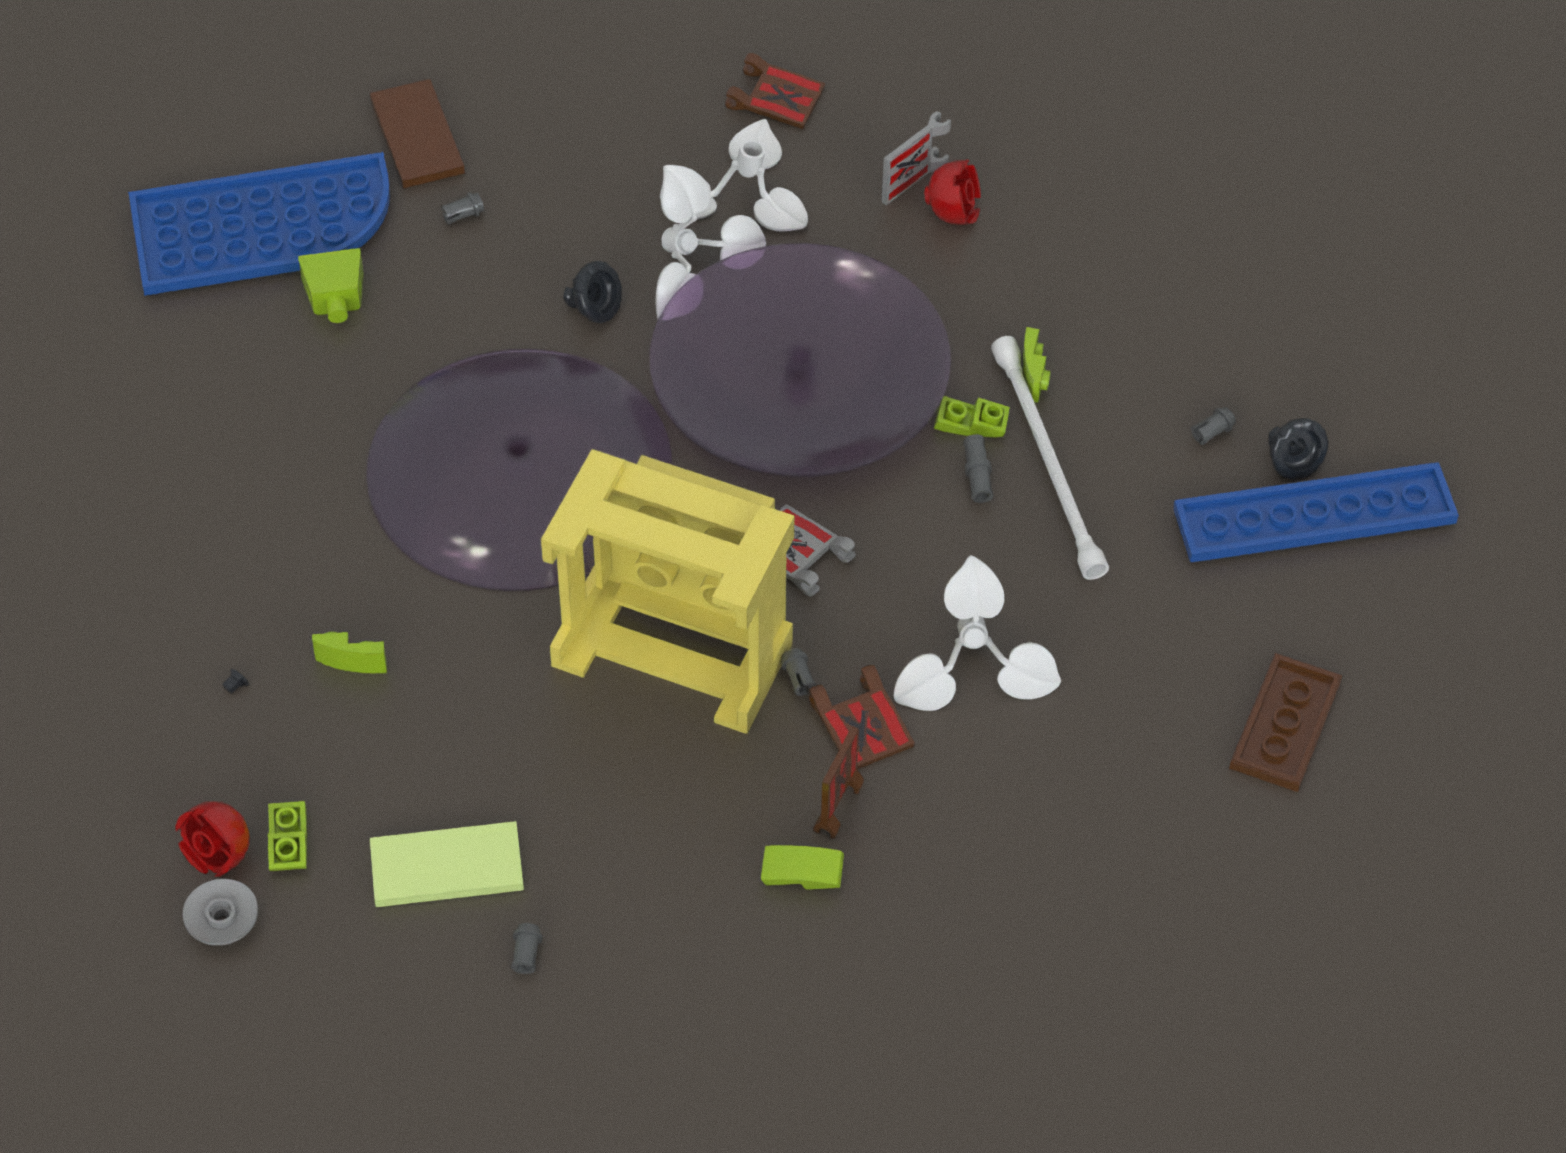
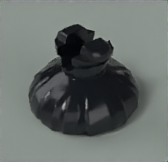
(595, 292)
(1298, 448)

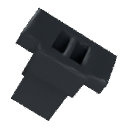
(234, 681)

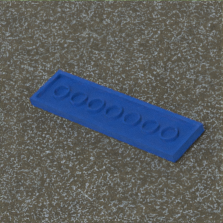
(1315, 512)

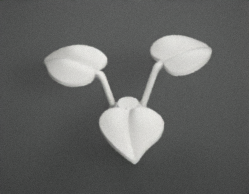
(753, 152)
(682, 197)
(971, 596)

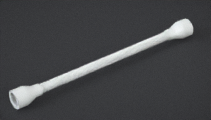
(1090, 556)

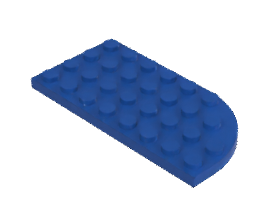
(256, 221)

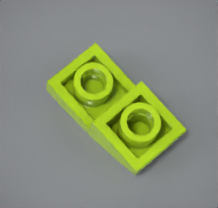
(1034, 364)
(965, 419)
(336, 651)
(287, 836)
(802, 865)

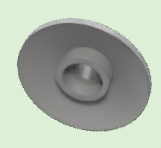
(219, 899)

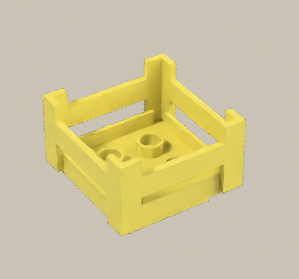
(679, 554)

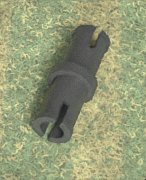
(978, 468)

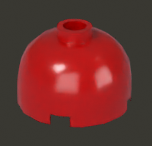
(953, 192)
(213, 837)

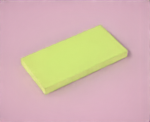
(446, 864)

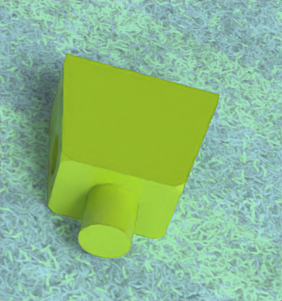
(333, 282)

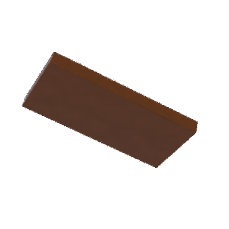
(417, 133)
(1286, 722)

